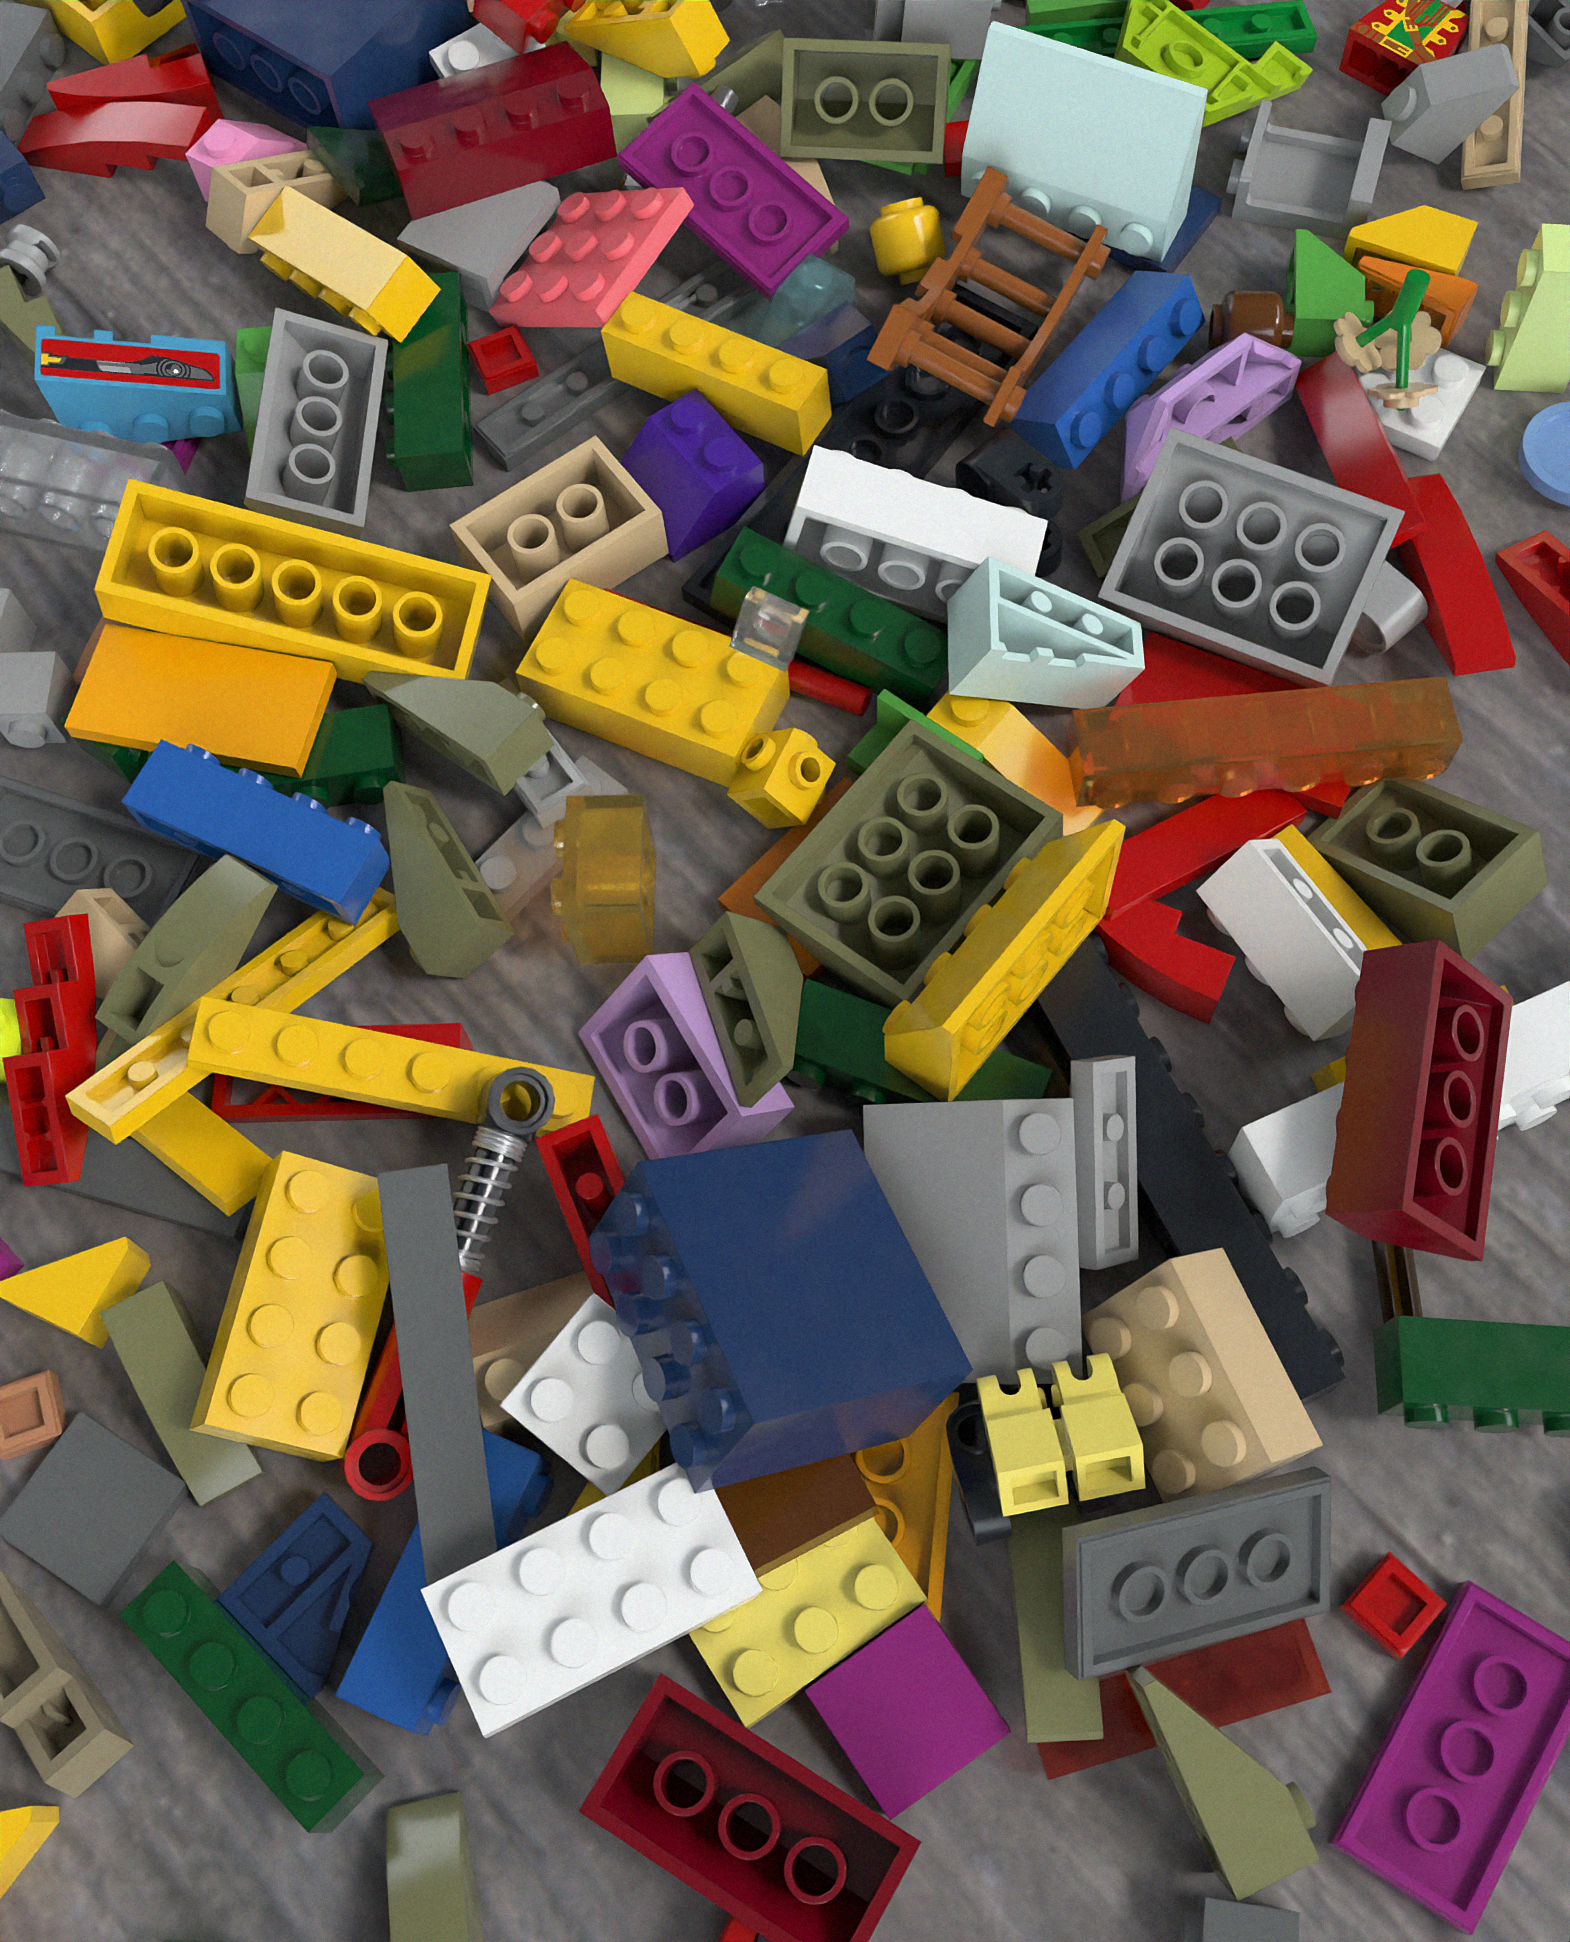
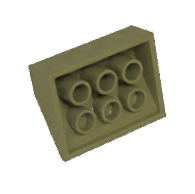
(905, 864)

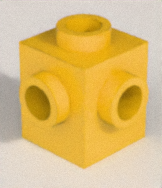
(781, 777)

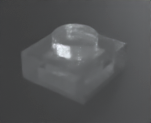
(768, 628)

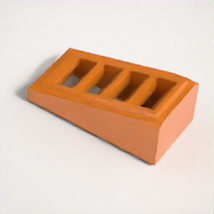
(1445, 300)

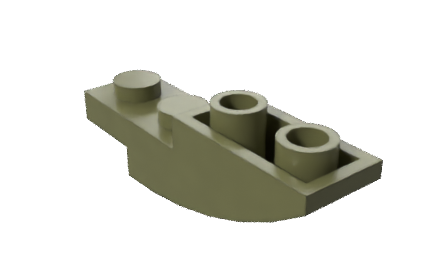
(184, 954)

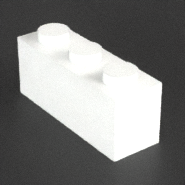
(1288, 935)

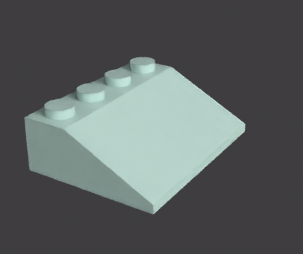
(1084, 139)

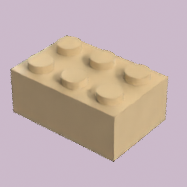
(561, 523)
(1200, 1377)

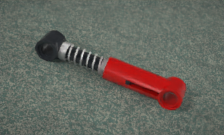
(497, 1147)

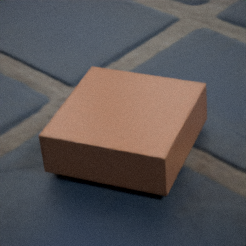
(31, 1414)

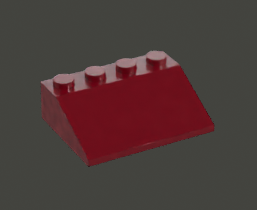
(494, 128)

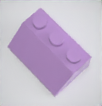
(669, 1067)

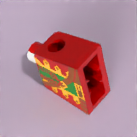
(1400, 37)

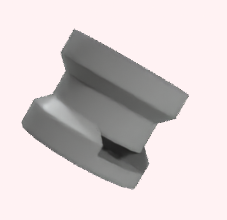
(29, 257)

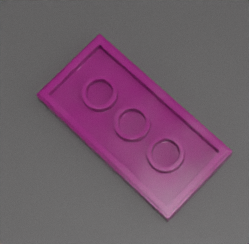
(743, 194)
(1462, 1758)

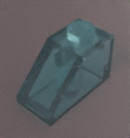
(804, 298)

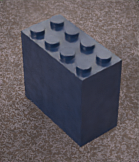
(324, 56)
(774, 1306)

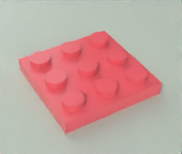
(590, 258)

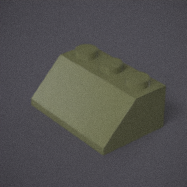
(864, 100)

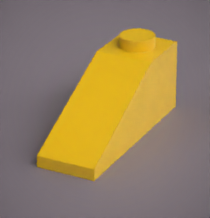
(655, 35)
(1015, 752)

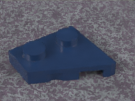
(304, 1591)

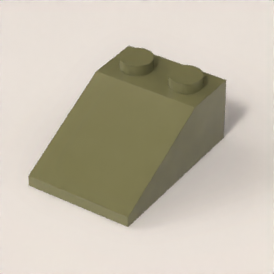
(1433, 861)

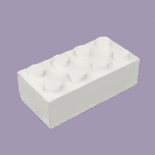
(903, 533)
(589, 1596)

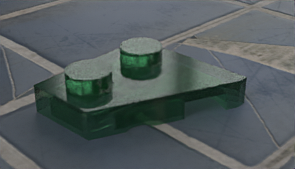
(355, 162)

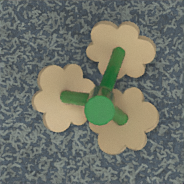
(1403, 343)

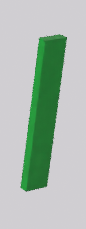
(1244, 28)

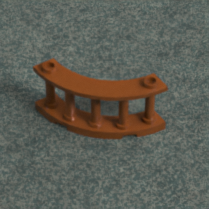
(909, 328)

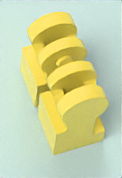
(1091, 1438)

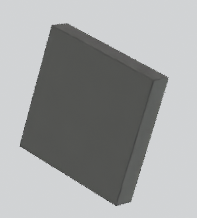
(93, 1509)

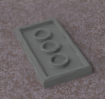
(67, 845)
(1195, 1571)

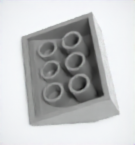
(1249, 560)
(991, 1222)

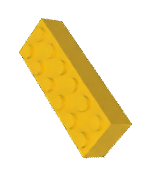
(286, 588)

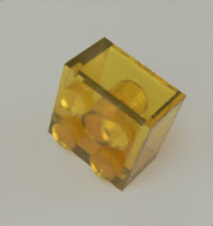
(606, 878)

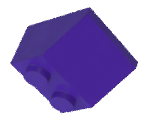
(694, 472)

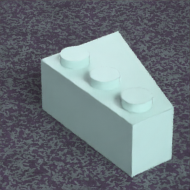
(1037, 642)

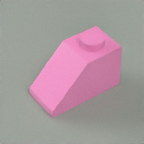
(236, 142)

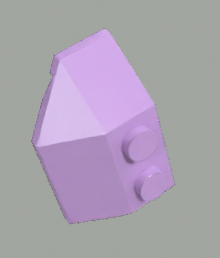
(1211, 399)

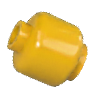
(907, 239)

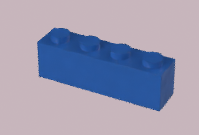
(1108, 366)
(281, 837)
(401, 1660)

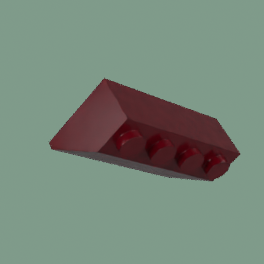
(1420, 1101)
(747, 1823)

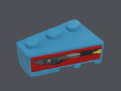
(139, 389)

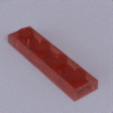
(1220, 1682)

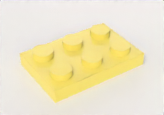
(807, 1620)

